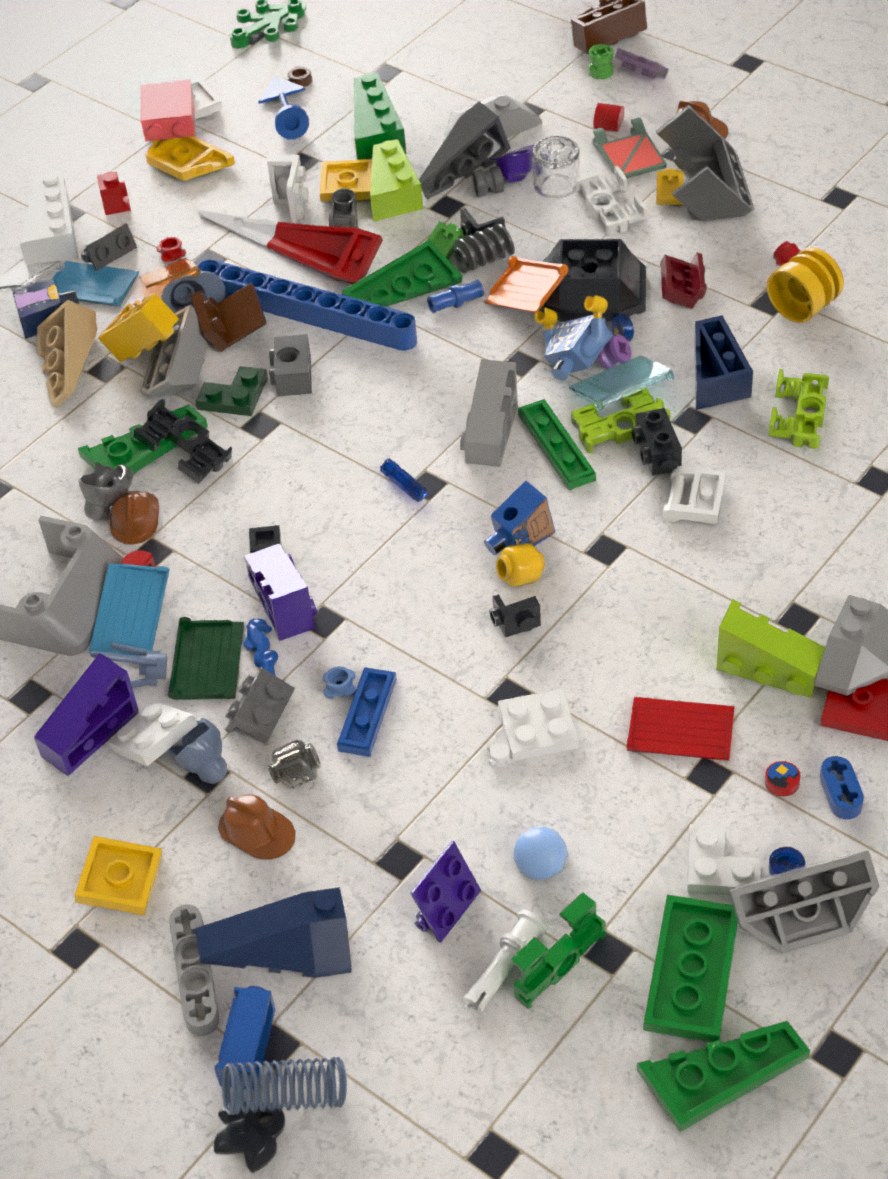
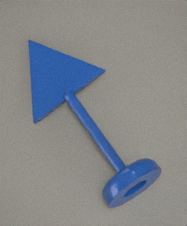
(290, 120)

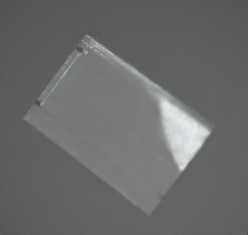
(23, 276)

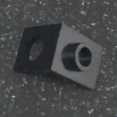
(470, 226)

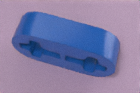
(848, 785)

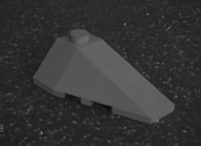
(468, 146)

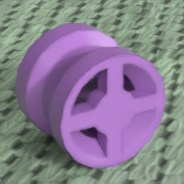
(615, 351)

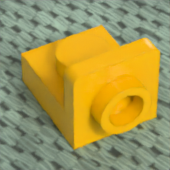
(668, 182)

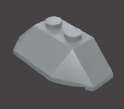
(513, 115)
(178, 360)
(855, 648)
(807, 902)

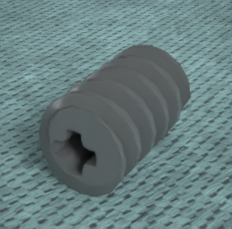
(482, 245)

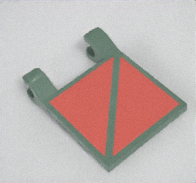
(632, 153)

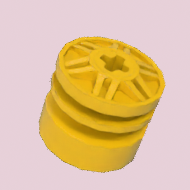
(805, 284)

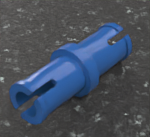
(455, 296)

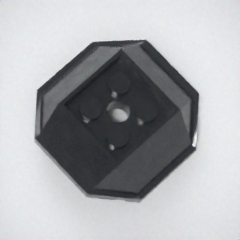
(597, 269)

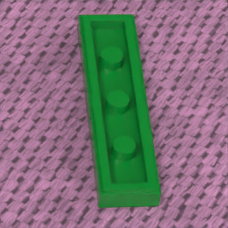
(557, 444)

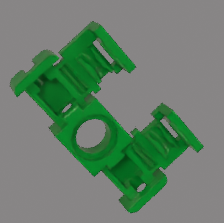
(546, 966)

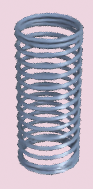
(237, 1098)

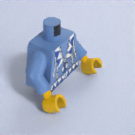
(576, 342)

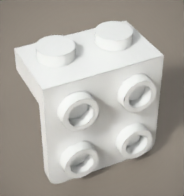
(287, 184)

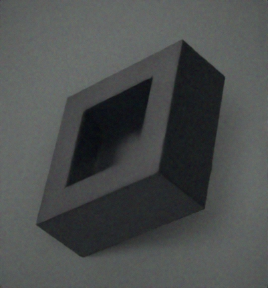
(264, 537)

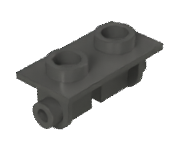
(109, 247)

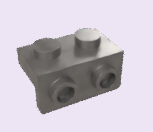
(260, 705)

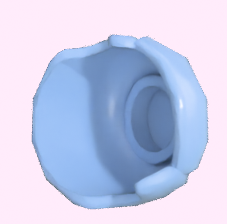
(540, 853)

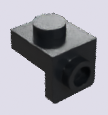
(515, 617)

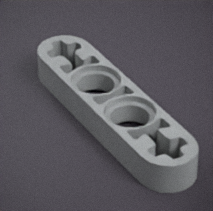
(193, 969)

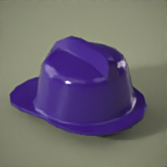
(515, 164)

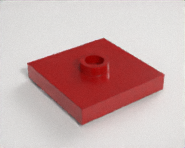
(859, 712)

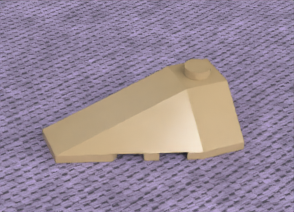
(65, 344)

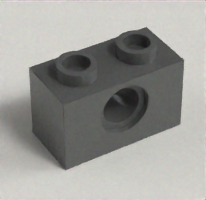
(291, 365)

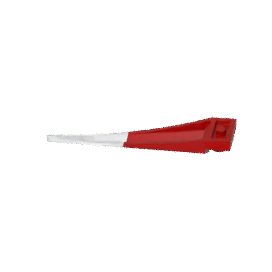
(330, 250)

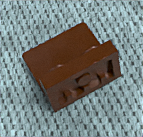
(231, 318)

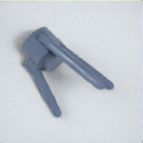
(151, 663)

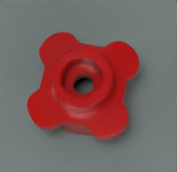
(170, 249)

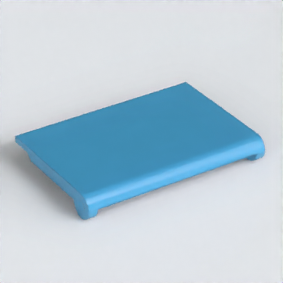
(101, 286)
(129, 607)

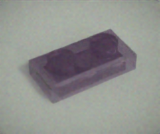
(649, 68)

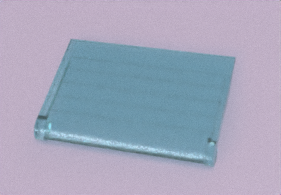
(621, 381)

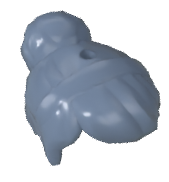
(202, 752)

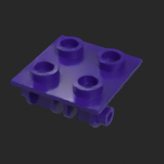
(444, 892)

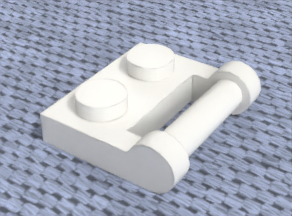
(704, 497)

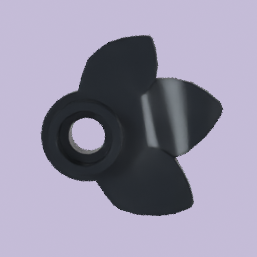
(245, 1134)

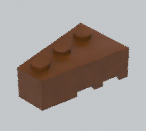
(608, 23)

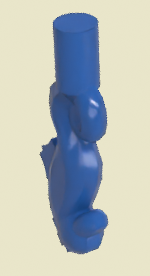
(259, 641)

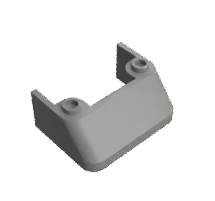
(66, 616)

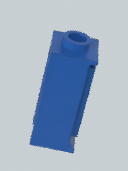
(246, 1030)

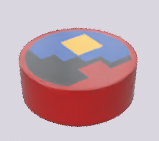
(782, 778)

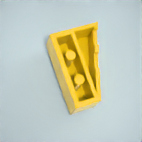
(139, 328)

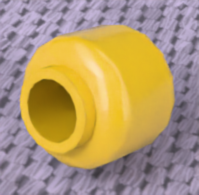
(520, 564)

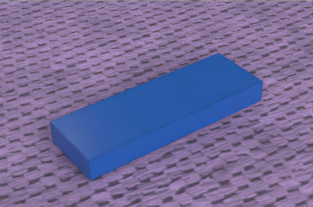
(366, 712)

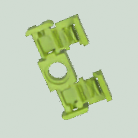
(810, 396)
(597, 429)

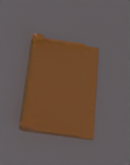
(170, 273)

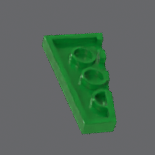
(406, 277)
(130, 452)
(714, 1076)

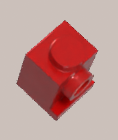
(113, 193)

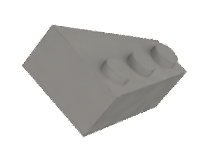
(491, 413)

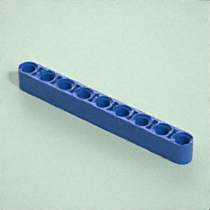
(320, 307)

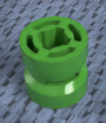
(601, 64)

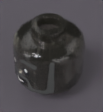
(294, 764)

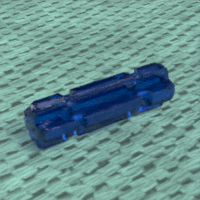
(403, 480)

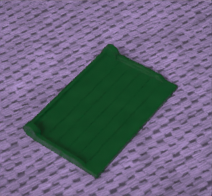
(206, 659)

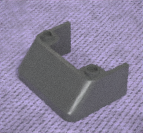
(716, 175)

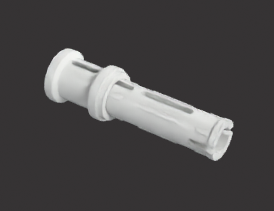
(527, 927)

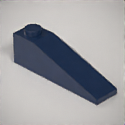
(291, 934)

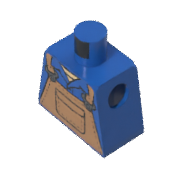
(520, 520)

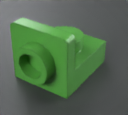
(444, 237)

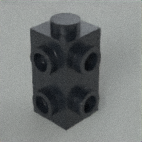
(657, 441)

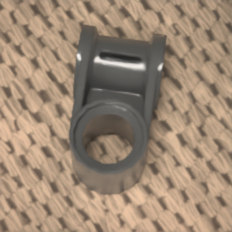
(343, 209)

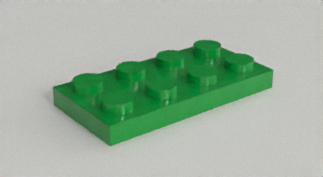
(691, 969)

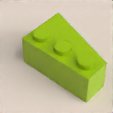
(393, 182)
(767, 654)

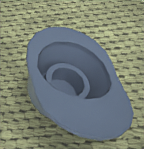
(178, 292)

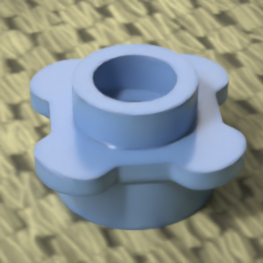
(339, 682)

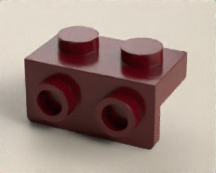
(683, 281)

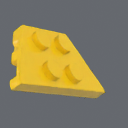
(187, 157)

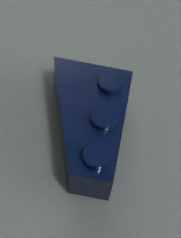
(719, 364)

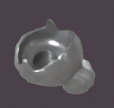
(104, 488)

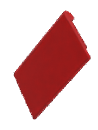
(681, 728)

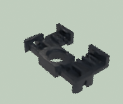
(165, 423)

